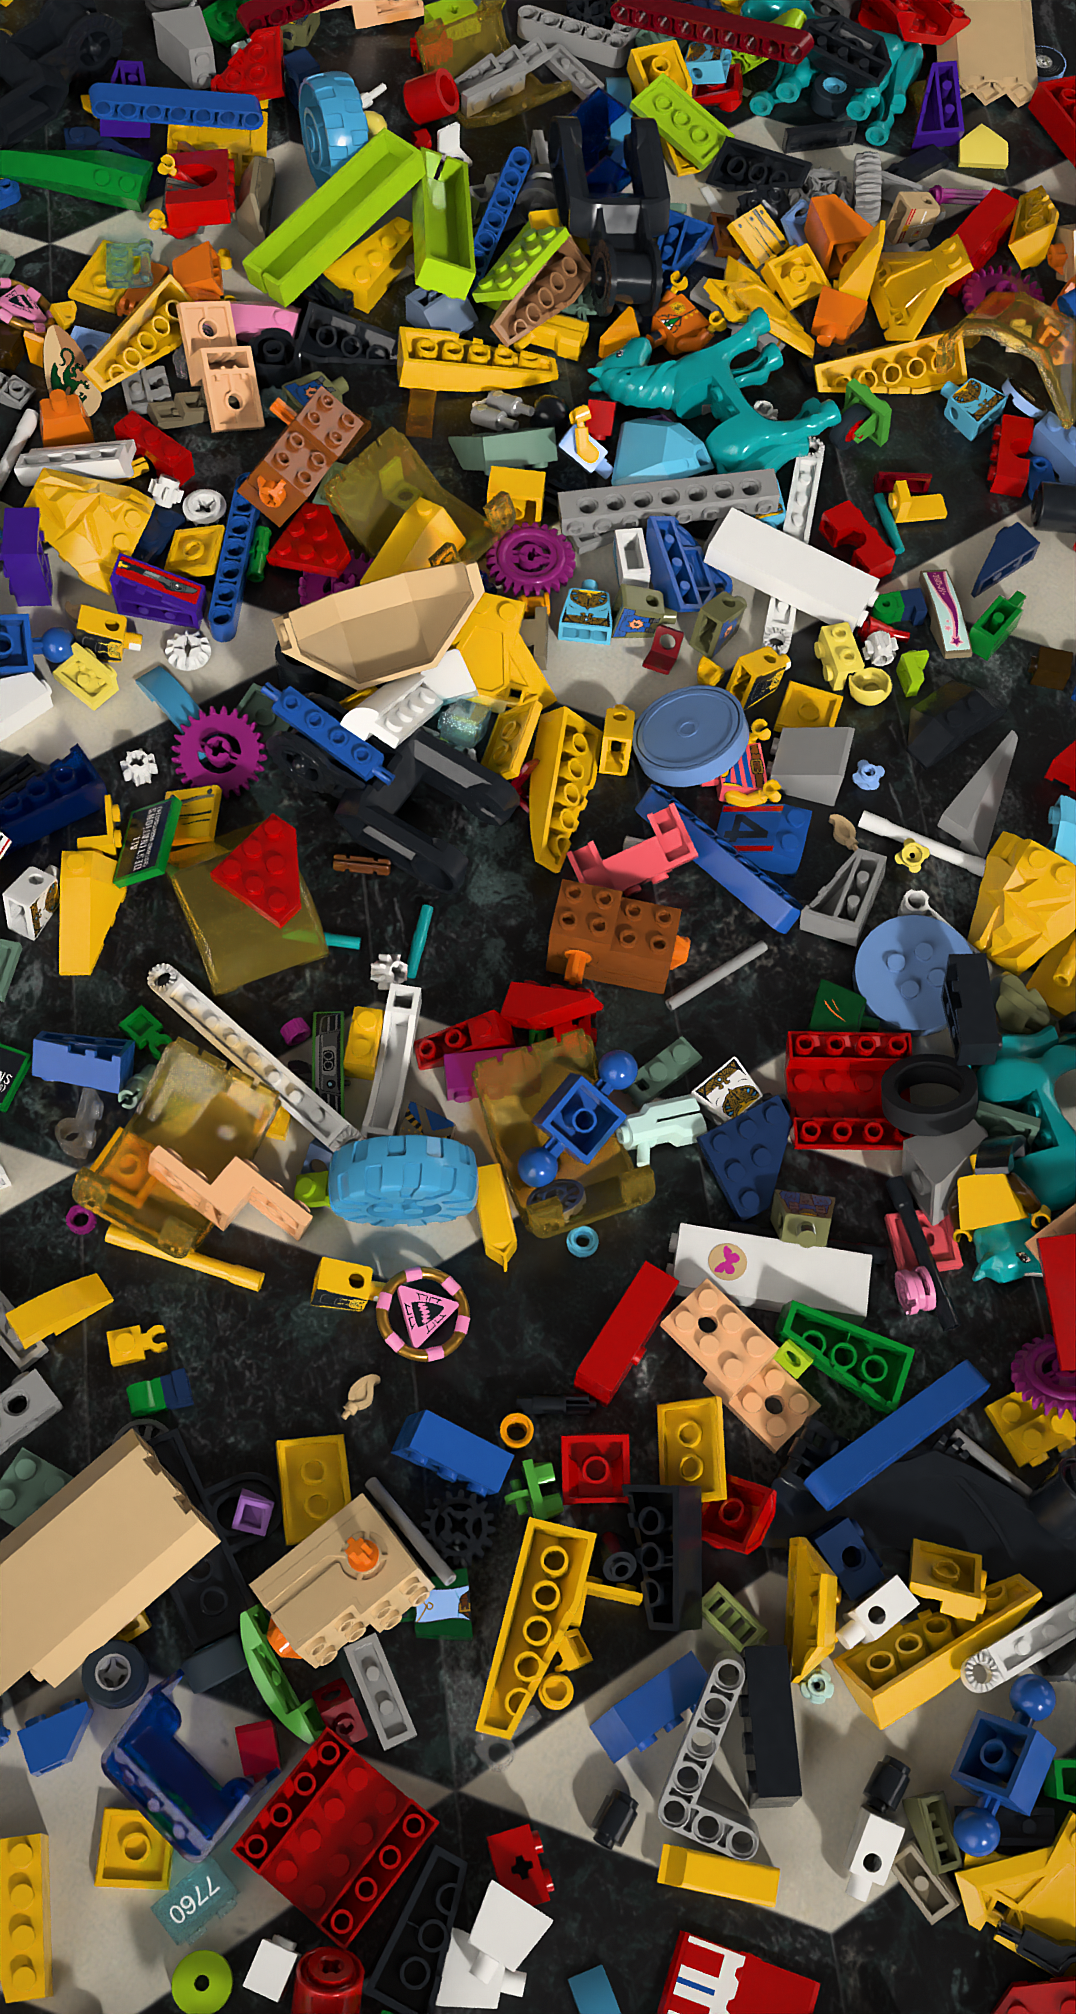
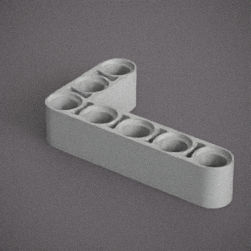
(578, 37)
(701, 1758)

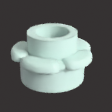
(826, 1689)

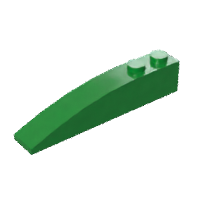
(82, 173)

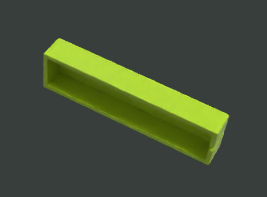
(334, 217)
(443, 227)

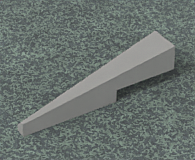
(976, 806)

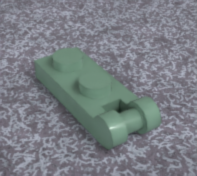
(663, 1072)

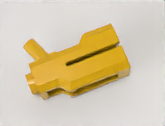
(560, 333)

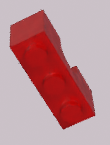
(162, 450)
(1008, 471)
(847, 526)

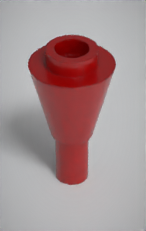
(873, 625)

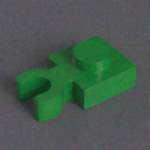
(144, 1030)

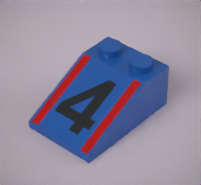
(767, 834)

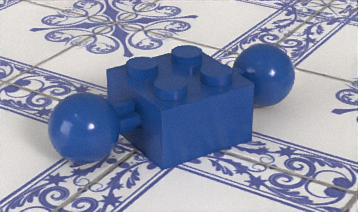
(18, 646)
(578, 1118)
(1003, 1764)

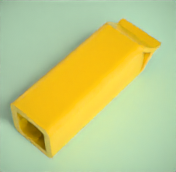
(495, 1215)
(718, 1875)

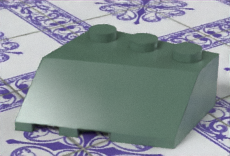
(506, 449)

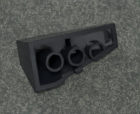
(752, 167)
(341, 338)

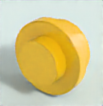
(555, 1691)

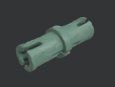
(136, 1087)

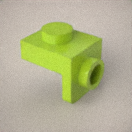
(312, 1189)

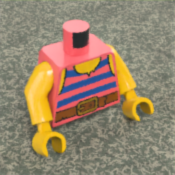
(747, 780)

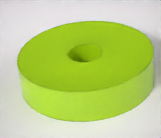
(184, 1979)

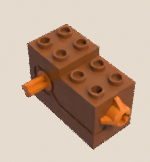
(299, 454)
(614, 938)

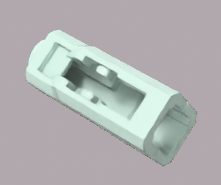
(661, 1123)

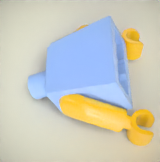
(581, 447)

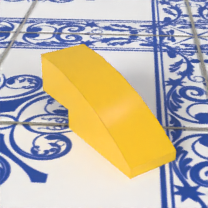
(58, 1309)

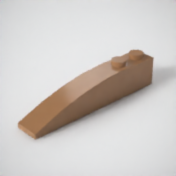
(545, 295)

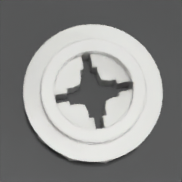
(208, 499)
(199, 653)

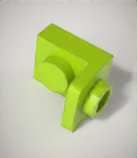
(911, 671)

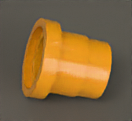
(516, 1420)

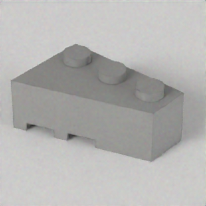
(847, 900)

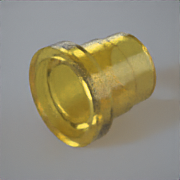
(915, 93)

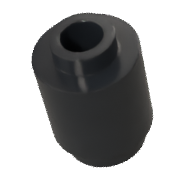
(615, 1557)
(887, 1784)
(614, 1819)

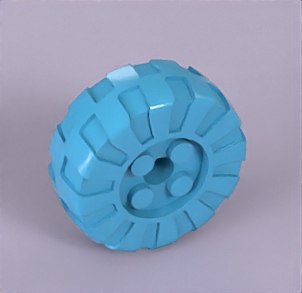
(331, 122)
(403, 1180)

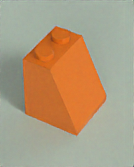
(834, 232)

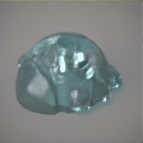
(268, 397)

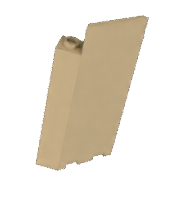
(994, 51)
(94, 1561)

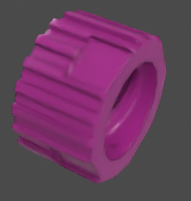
(295, 1031)
(83, 1229)

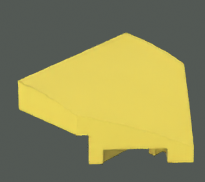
(983, 149)

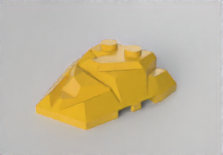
(89, 522)
(1023, 903)

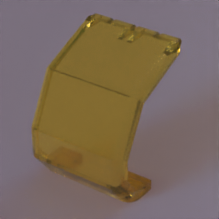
(465, 44)
(1029, 329)
(386, 484)
(229, 934)
(509, 1099)
(200, 1115)

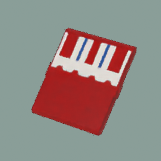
(724, 1981)

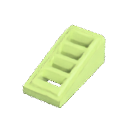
(751, 1623)

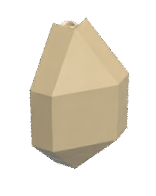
(383, 625)

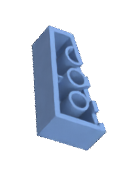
(1056, 445)

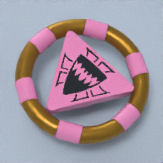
(21, 304)
(423, 1313)

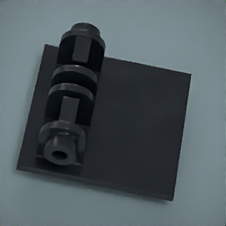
(773, 201)

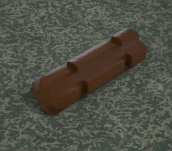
(361, 864)

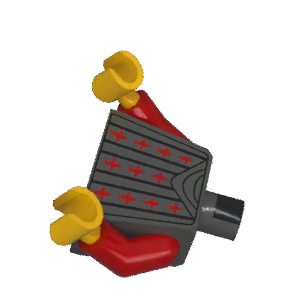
(177, 181)

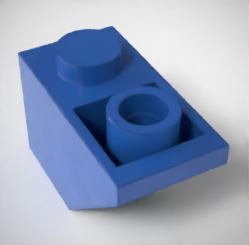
(55, 1739)

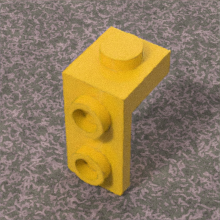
(916, 507)
(105, 844)
(593, 1586)

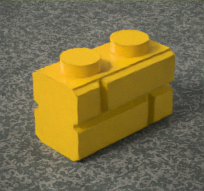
(363, 1043)

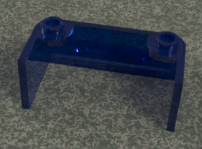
(596, 117)
(170, 1783)

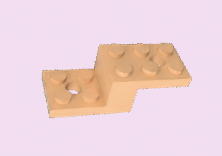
(377, 12)
(220, 366)
(230, 1192)
(740, 1365)

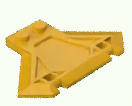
(241, 144)
(912, 283)
(743, 292)
(499, 656)
(1033, 1885)

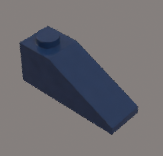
(1010, 551)

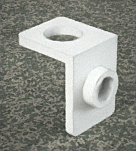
(449, 143)

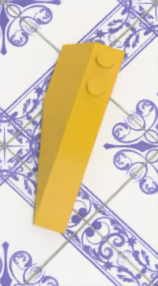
(643, 68)
(142, 337)
(448, 363)
(893, 368)
(560, 782)
(536, 1617)
(926, 1655)

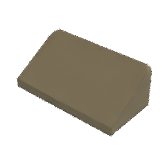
(932, 1893)

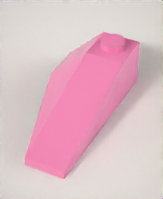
(255, 316)

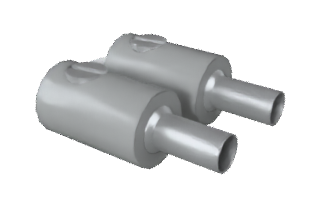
(495, 412)

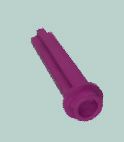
(957, 196)

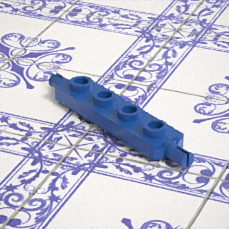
(328, 733)

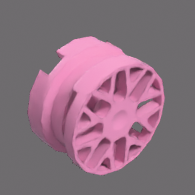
(915, 1290)

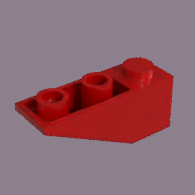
(542, 1007)
(479, 1033)

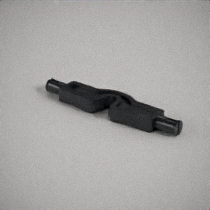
(1039, 1947)

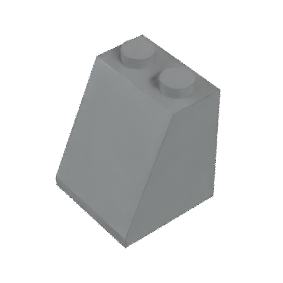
(185, 45)
(811, 762)
(935, 1164)

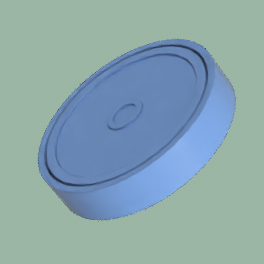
(690, 736)
(904, 973)

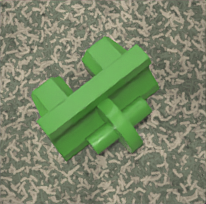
(535, 1476)

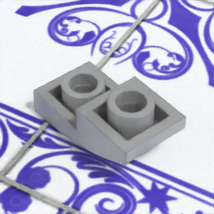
(14, 391)

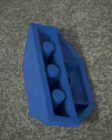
(677, 565)

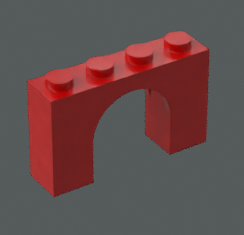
(210, 203)

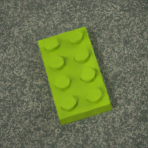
(681, 121)
(520, 264)

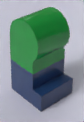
(900, 606)
(160, 1394)

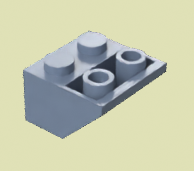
(438, 312)

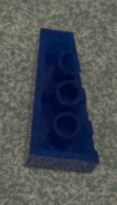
(52, 800)

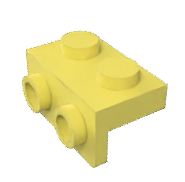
(838, 654)
(87, 677)

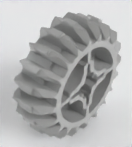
(820, 183)
(867, 185)

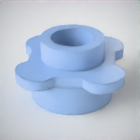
(864, 781)

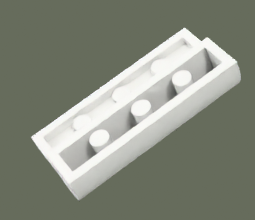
(88, 460)
(393, 711)

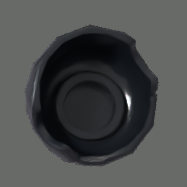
(550, 412)

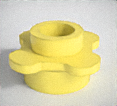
(920, 853)

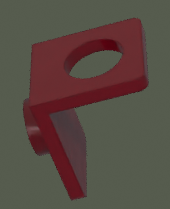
(661, 658)
(518, 781)
(340, 1713)

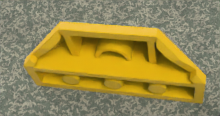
(809, 1609)

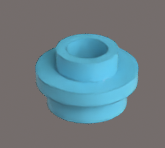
(586, 1233)

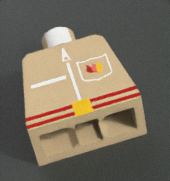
(912, 217)

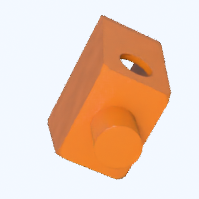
(837, 317)
(64, 420)

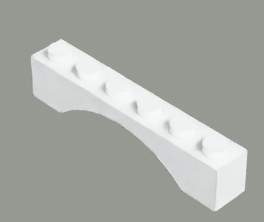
(393, 1061)

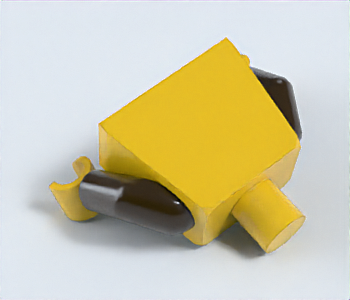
(990, 1201)

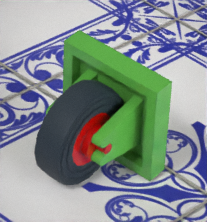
(861, 418)

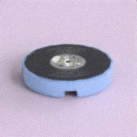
(1050, 63)
(1024, 398)

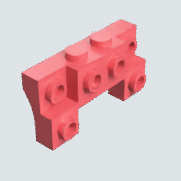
(640, 863)

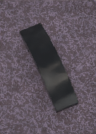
(997, 1154)

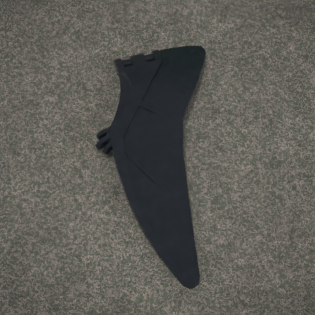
(931, 1500)

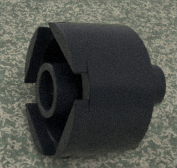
(275, 358)

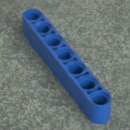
(175, 106)
(495, 213)
(232, 566)
(728, 865)
(896, 1435)

